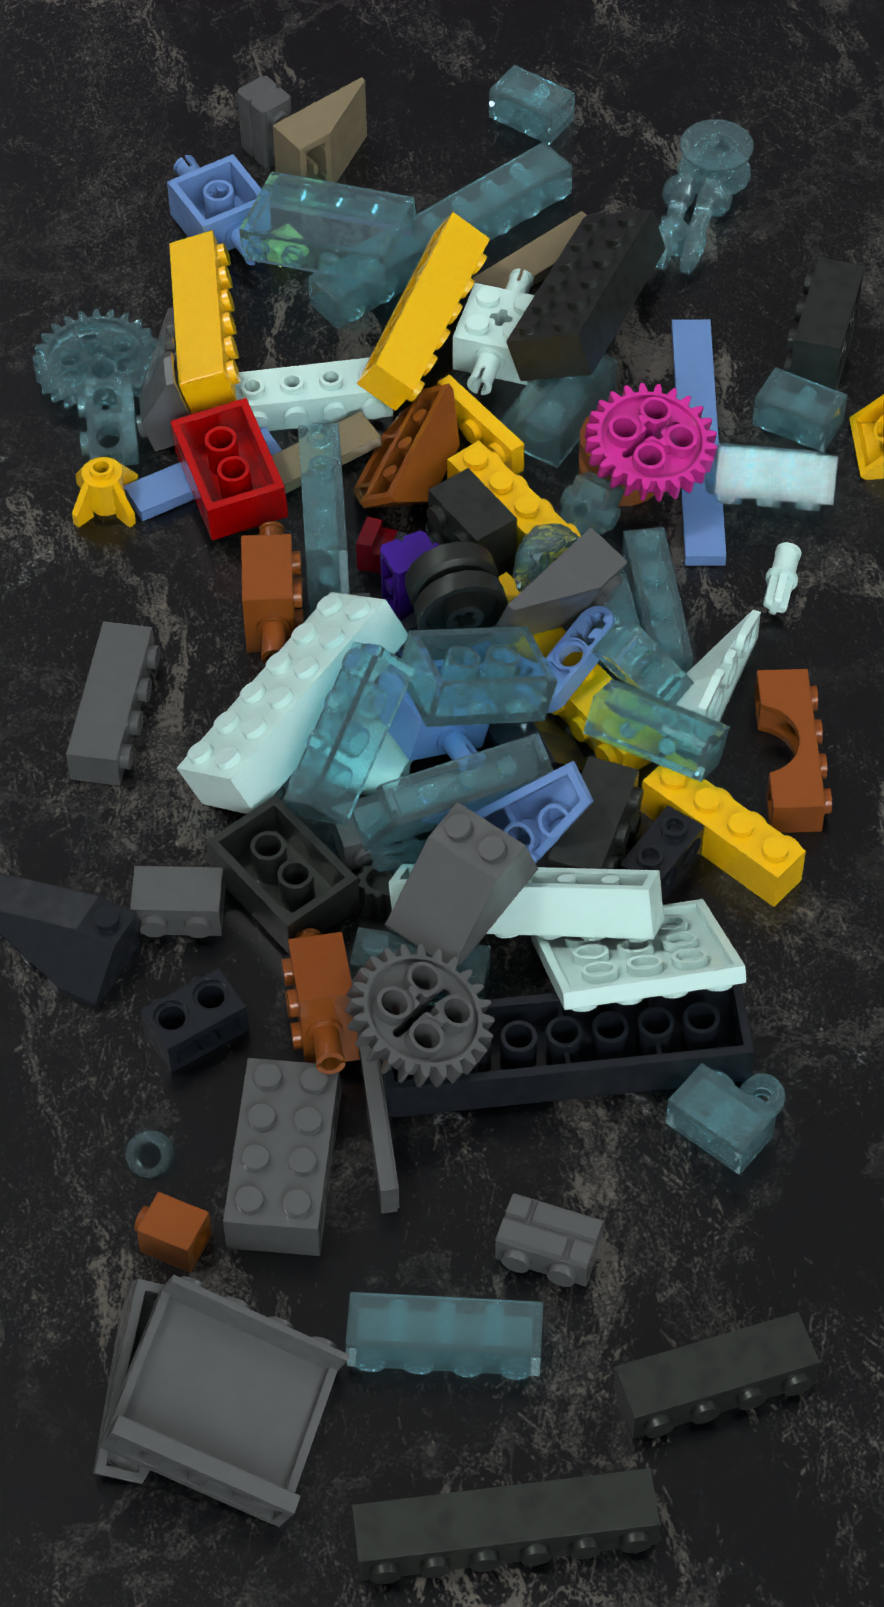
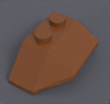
(412, 452)

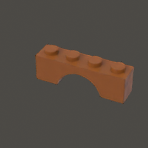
(786, 710)

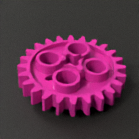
(653, 432)

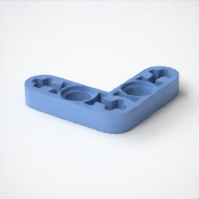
(576, 640)

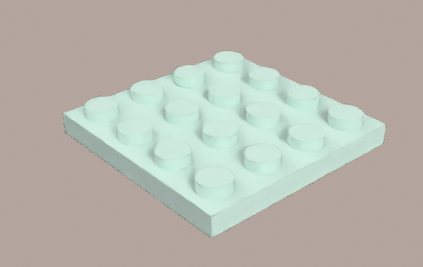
(683, 957)

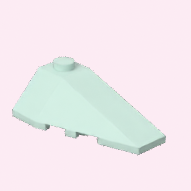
(720, 670)

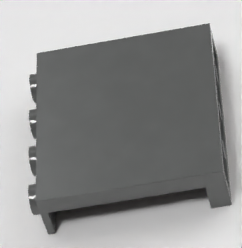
(223, 1399)

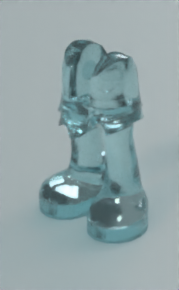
(690, 240)

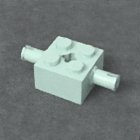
(484, 329)

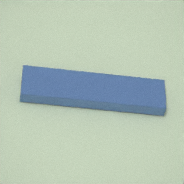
(169, 487)

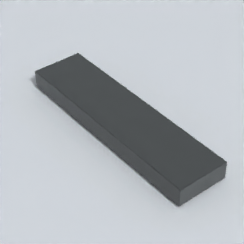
(379, 1132)

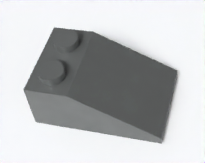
(571, 584)
(460, 885)

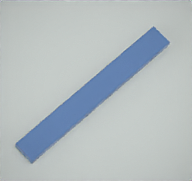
(695, 377)

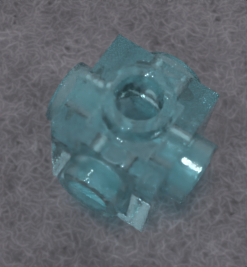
(591, 503)

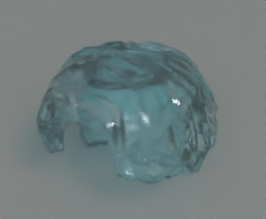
(539, 551)

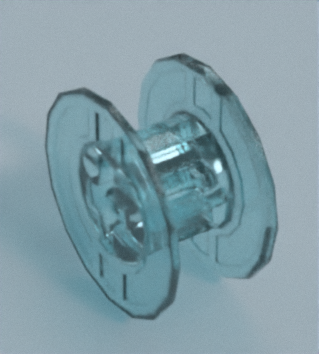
(717, 151)

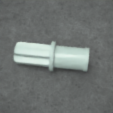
(782, 578)

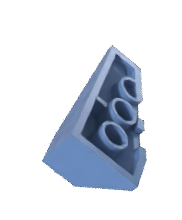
(541, 809)

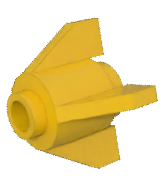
(103, 491)

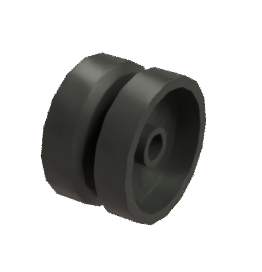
(455, 588)

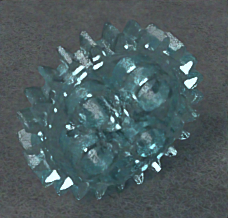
(92, 350)

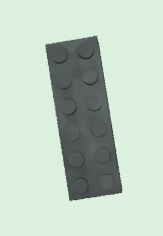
(586, 295)

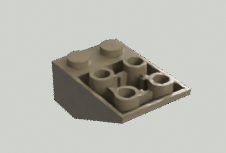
(323, 135)

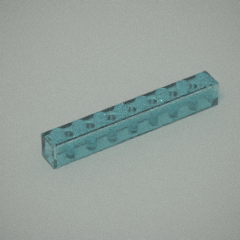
(489, 204)

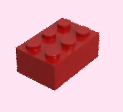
(229, 468)

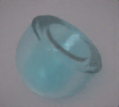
(164, 1145)

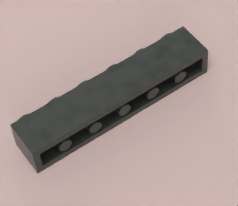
(506, 1525)

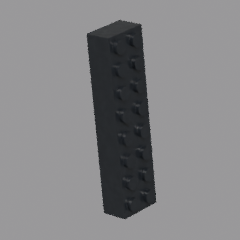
(569, 1054)

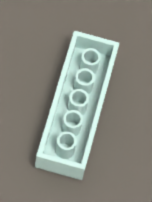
(268, 725)

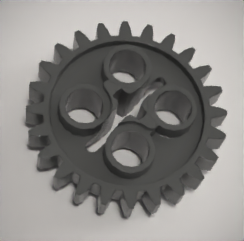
(449, 1045)

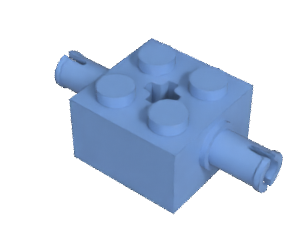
(212, 198)
(424, 742)

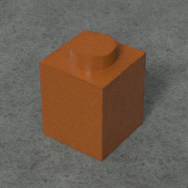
(173, 1231)

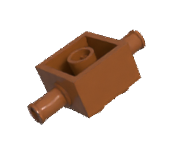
(270, 589)
(319, 999)

